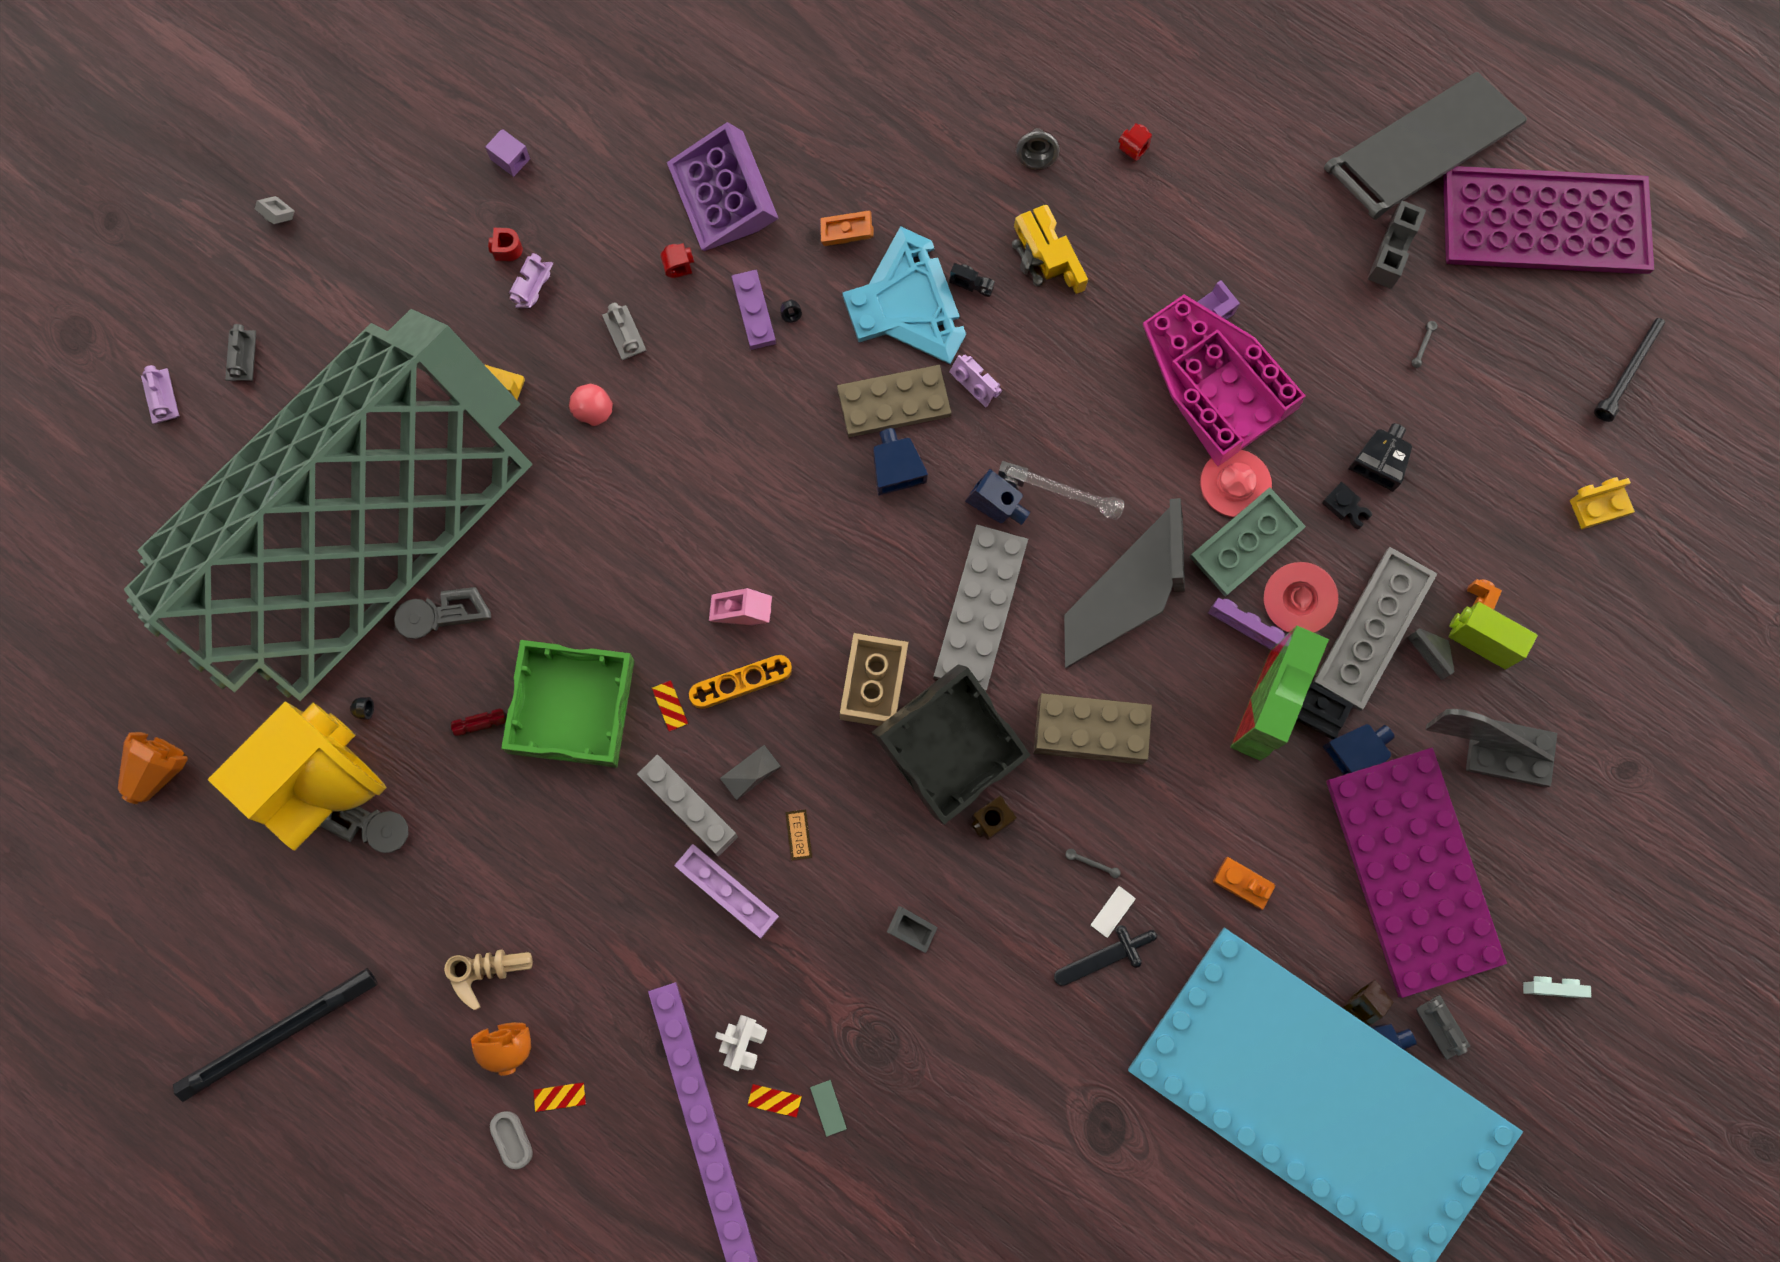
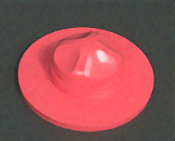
(1234, 483)
(1301, 597)

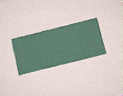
(828, 1108)

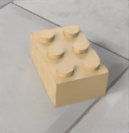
(873, 679)

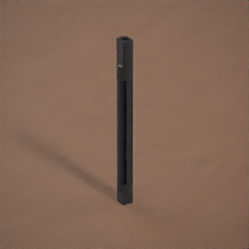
(274, 1035)

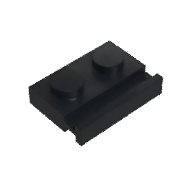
(1324, 711)

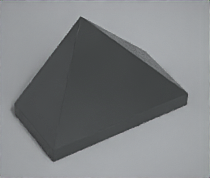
(1435, 651)
(750, 772)
(912, 929)

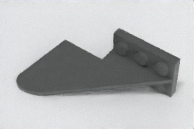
(1501, 747)

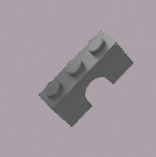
(1395, 244)

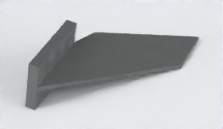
(1130, 590)

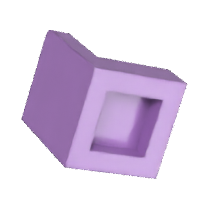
(507, 152)
(1220, 301)

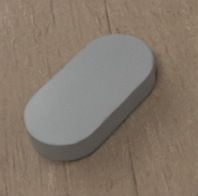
(511, 1140)

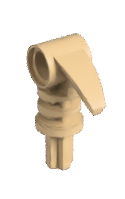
(478, 967)

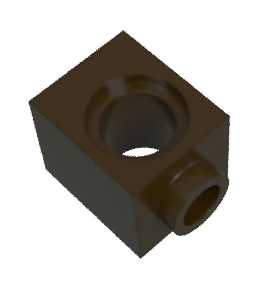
(998, 807)
(1369, 1003)

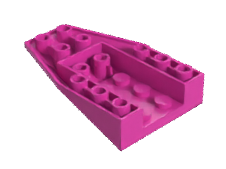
(1219, 377)

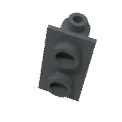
(240, 354)
(1443, 1027)

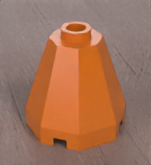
(147, 766)

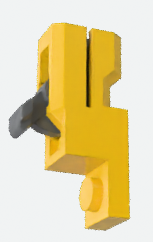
(1047, 250)

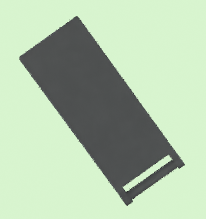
(1427, 143)

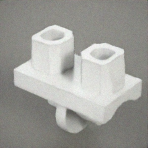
(736, 1041)

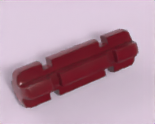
(478, 722)

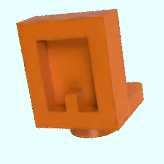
(1486, 592)

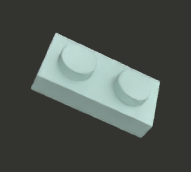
(1568, 988)

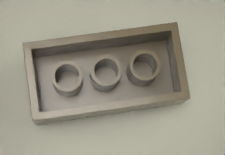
(1092, 729)

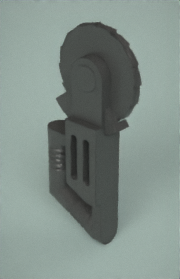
(417, 618)
(382, 830)

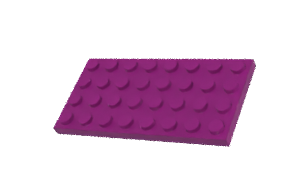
(1548, 220)
(1416, 872)

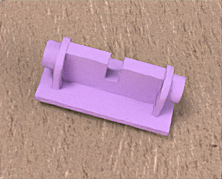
(526, 292)
(968, 374)
(159, 394)

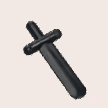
(1124, 948)

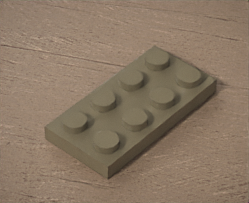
(894, 401)

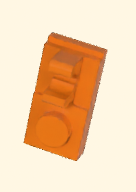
(846, 228)
(1244, 883)

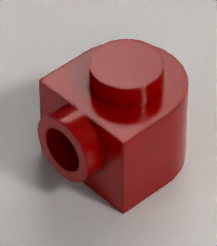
(1135, 141)
(505, 244)
(677, 260)

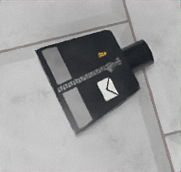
(1384, 457)

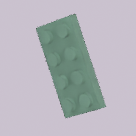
(1247, 541)

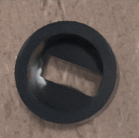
(792, 317)
(362, 708)

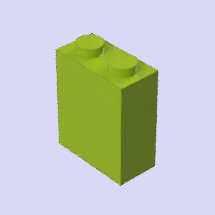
(1492, 635)

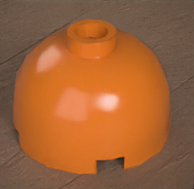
(502, 1049)

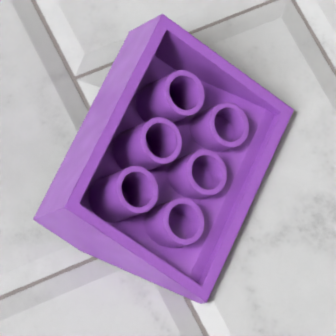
(722, 188)

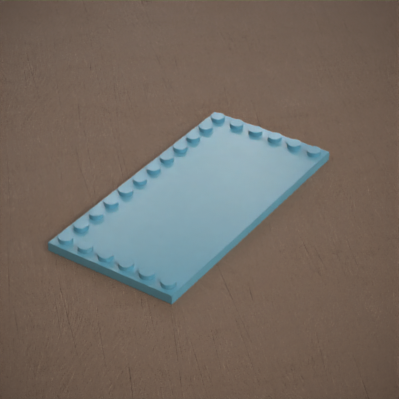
(1324, 1101)

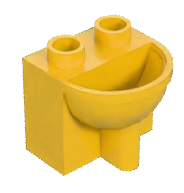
(296, 773)

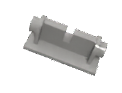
(623, 331)

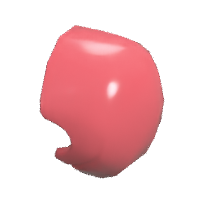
(590, 404)

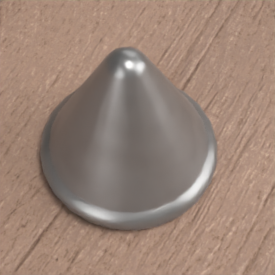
(1037, 149)

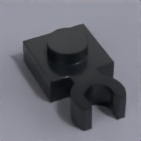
(968, 278)
(1344, 502)

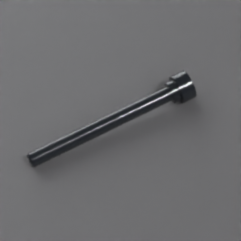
(1608, 408)

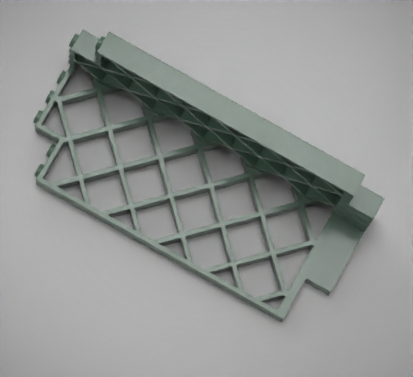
(278, 476)

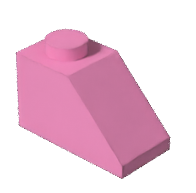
(740, 607)

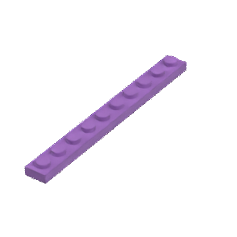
(702, 1125)

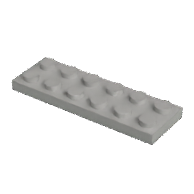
(982, 603)
(1375, 628)

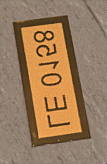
(798, 834)

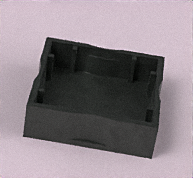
(951, 743)

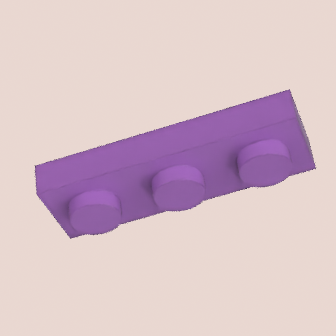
(753, 309)
(1246, 623)

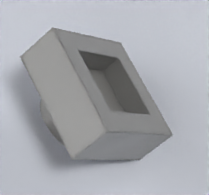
(274, 210)

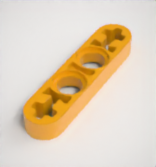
(739, 677)

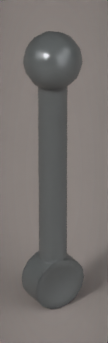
(1037, 279)
(1430, 327)
(1071, 854)

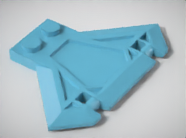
(907, 300)

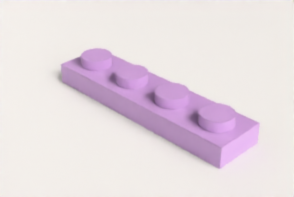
(726, 891)

